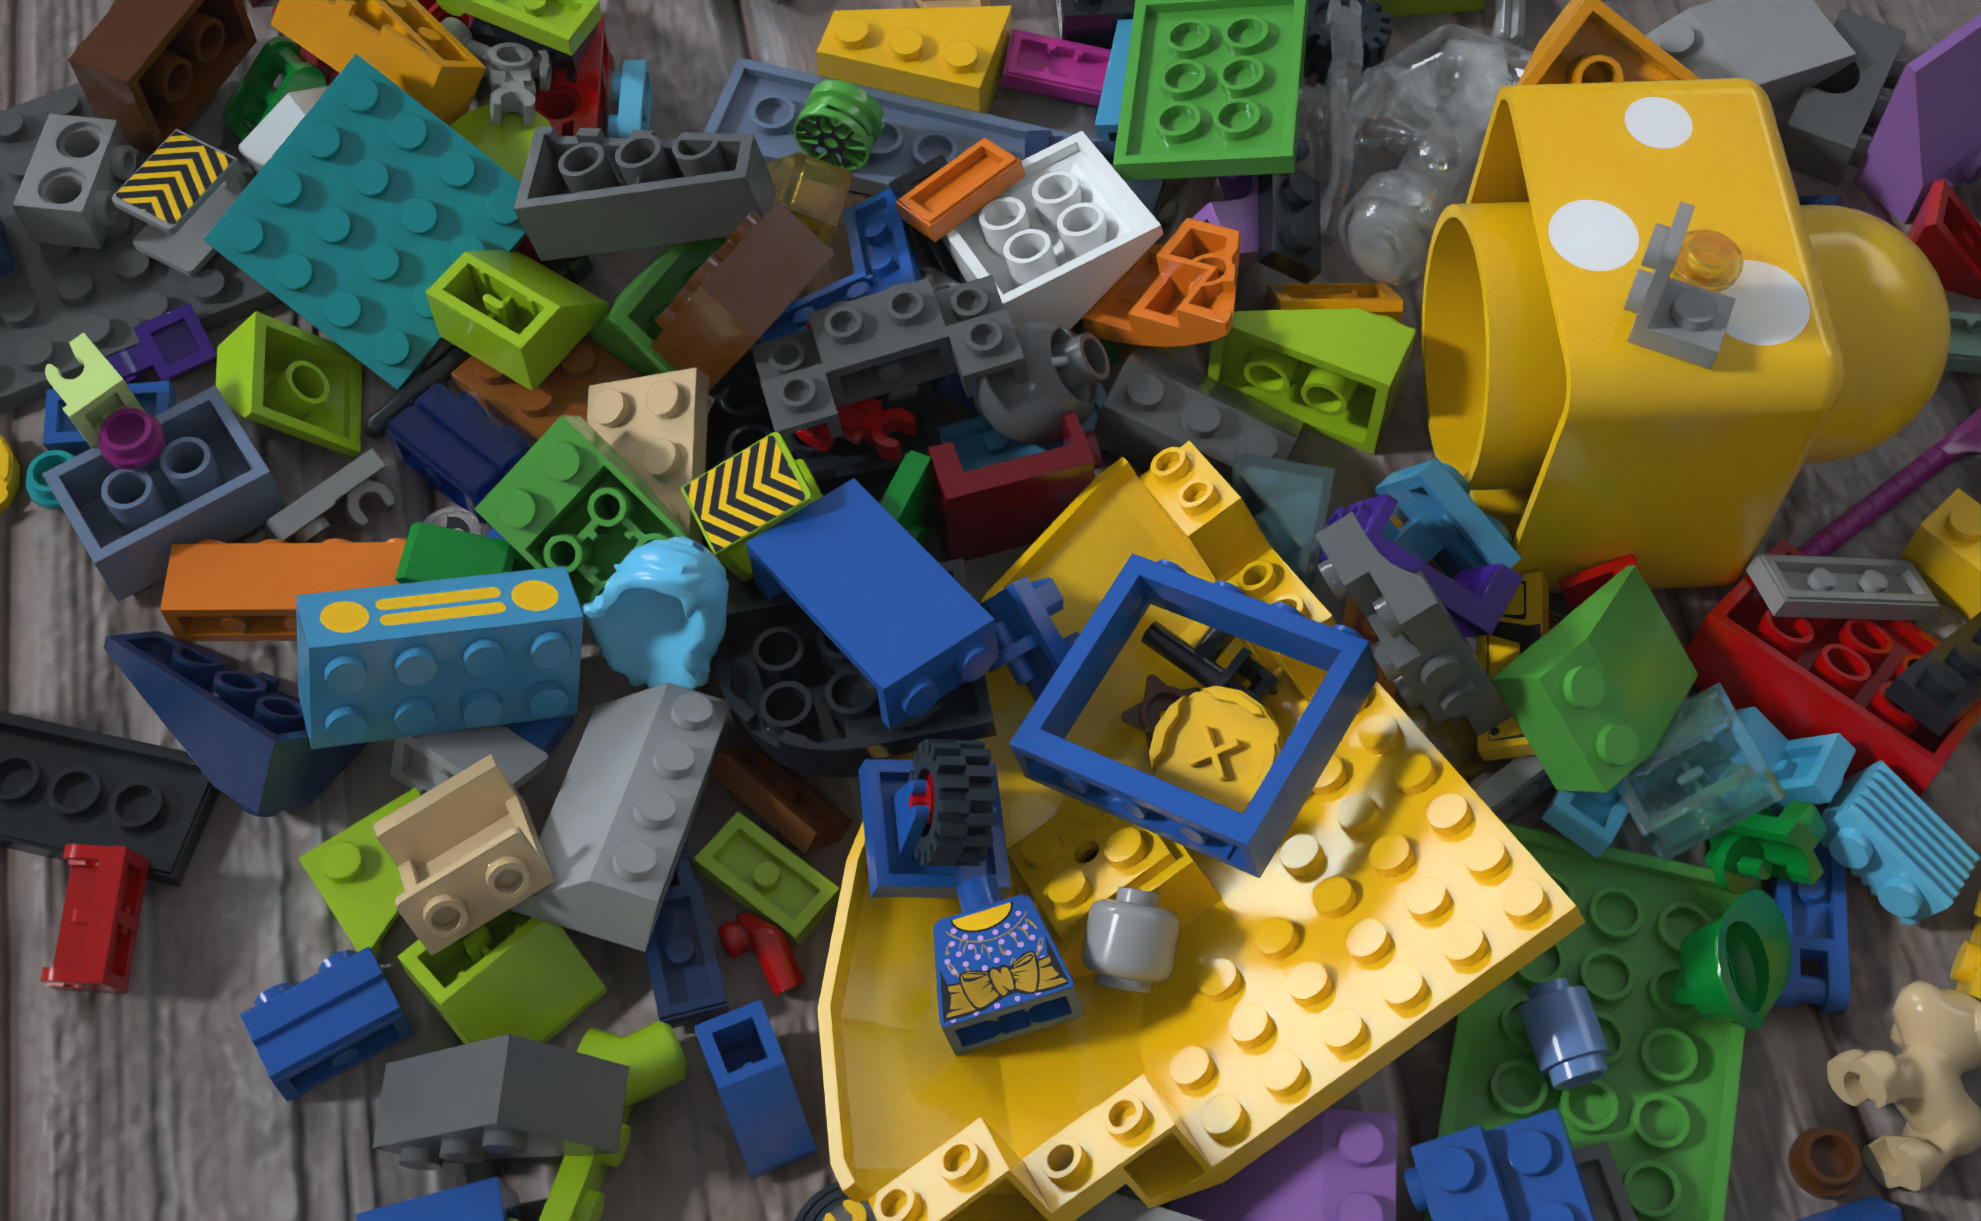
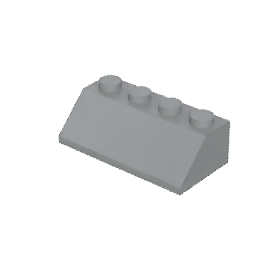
(627, 812)

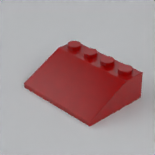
(1824, 679)

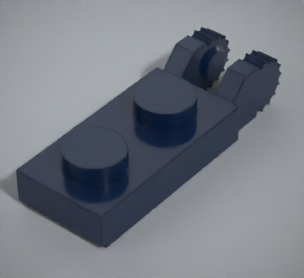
(684, 955)

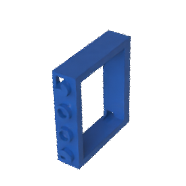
(1186, 818)

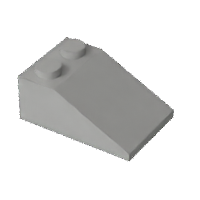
(1766, 41)

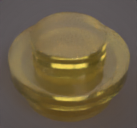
(1708, 261)

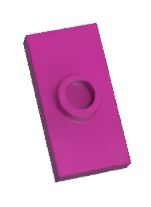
(1055, 67)

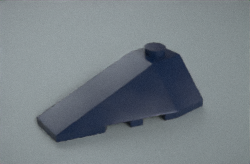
(230, 722)

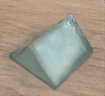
(1288, 506)

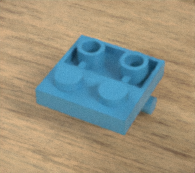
(1444, 520)

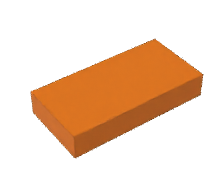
(960, 189)

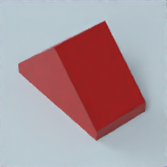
(1949, 240)

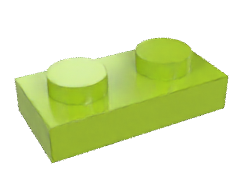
(767, 878)

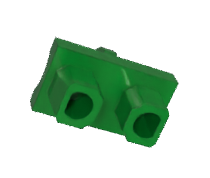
(1768, 848)

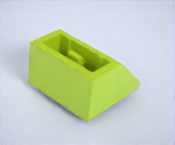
(512, 313)
(506, 979)

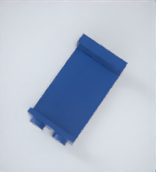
(877, 599)

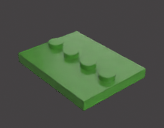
(1212, 89)

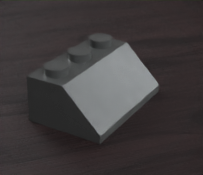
(1168, 404)

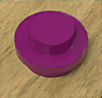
(131, 439)

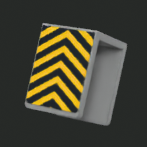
(181, 197)

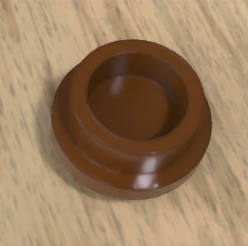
(1825, 1163)

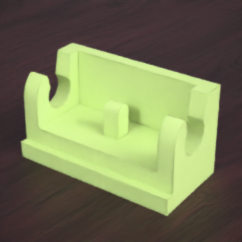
(93, 393)

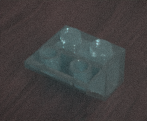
(1699, 777)

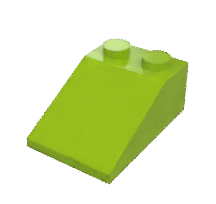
(1320, 366)

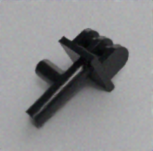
(1201, 660)

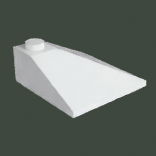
(1056, 234)

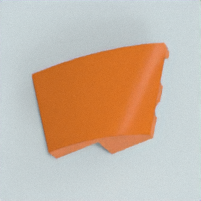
(1173, 291)

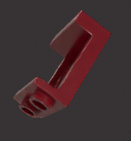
(1010, 500)

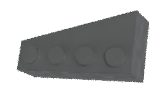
(638, 190)

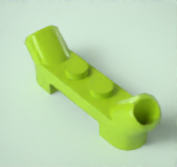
(654, 1066)

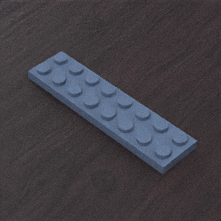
(770, 98)

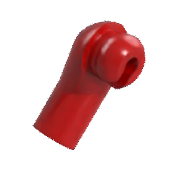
(766, 943)

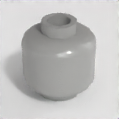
(1130, 940)

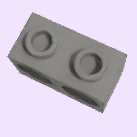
(73, 181)

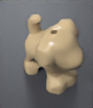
(1938, 1044)

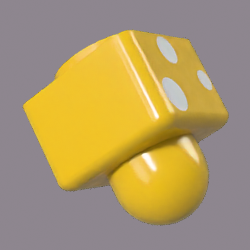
(1621, 447)

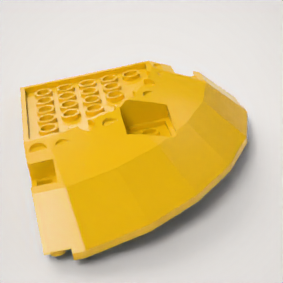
(1284, 987)

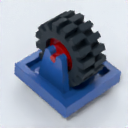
(933, 820)

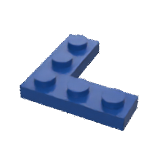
(880, 258)

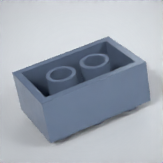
(196, 490)

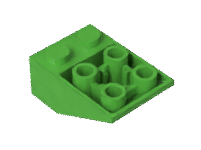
(577, 507)

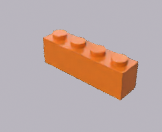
(252, 588)

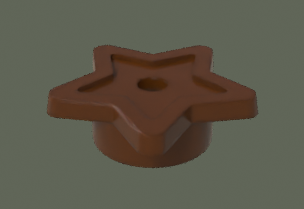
(1156, 699)

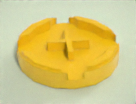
(1216, 745)

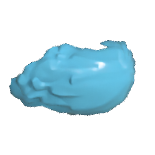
(662, 613)

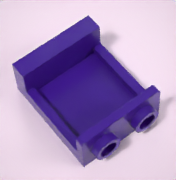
(1473, 596)

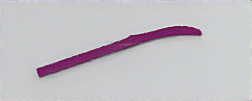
(1957, 444)

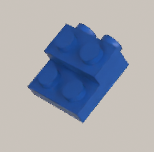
(1501, 1174)

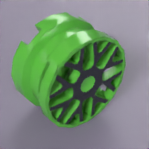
(841, 122)

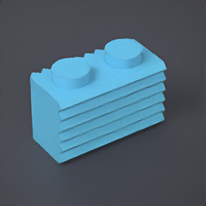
(1896, 844)

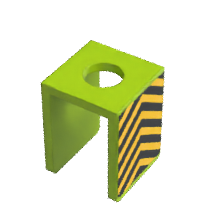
(748, 498)

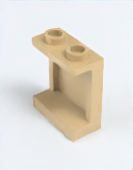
(463, 854)

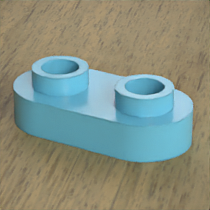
(634, 97)

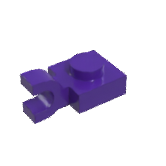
(168, 345)

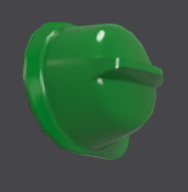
(1736, 962)

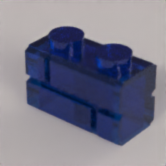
(455, 446)

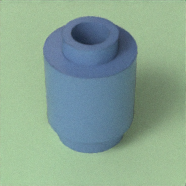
(1564, 1033)

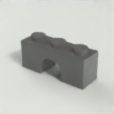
(1829, 126)

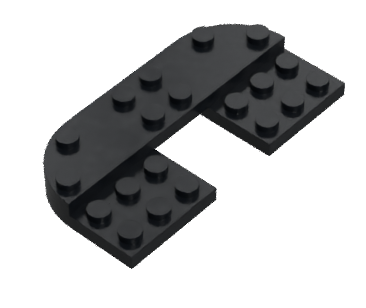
(774, 665)

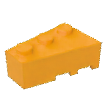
(394, 39)

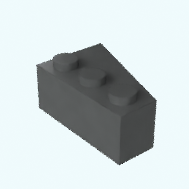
(499, 1103)

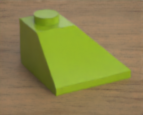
(292, 382)

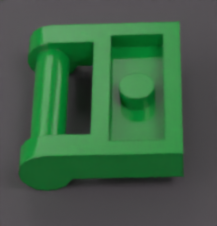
(256, 93)

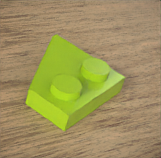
(359, 878)

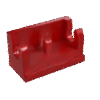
(98, 919)

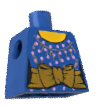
(998, 970)

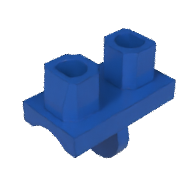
(1027, 634)

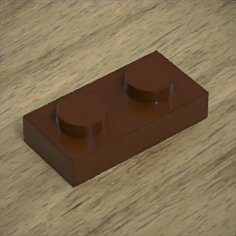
(781, 798)

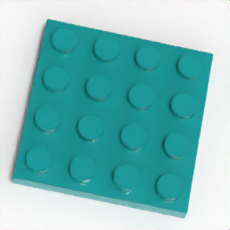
(367, 217)

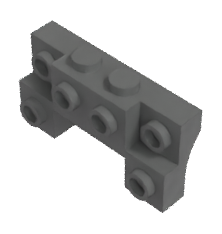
(885, 346)
(1417, 636)

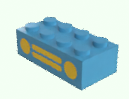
(438, 656)

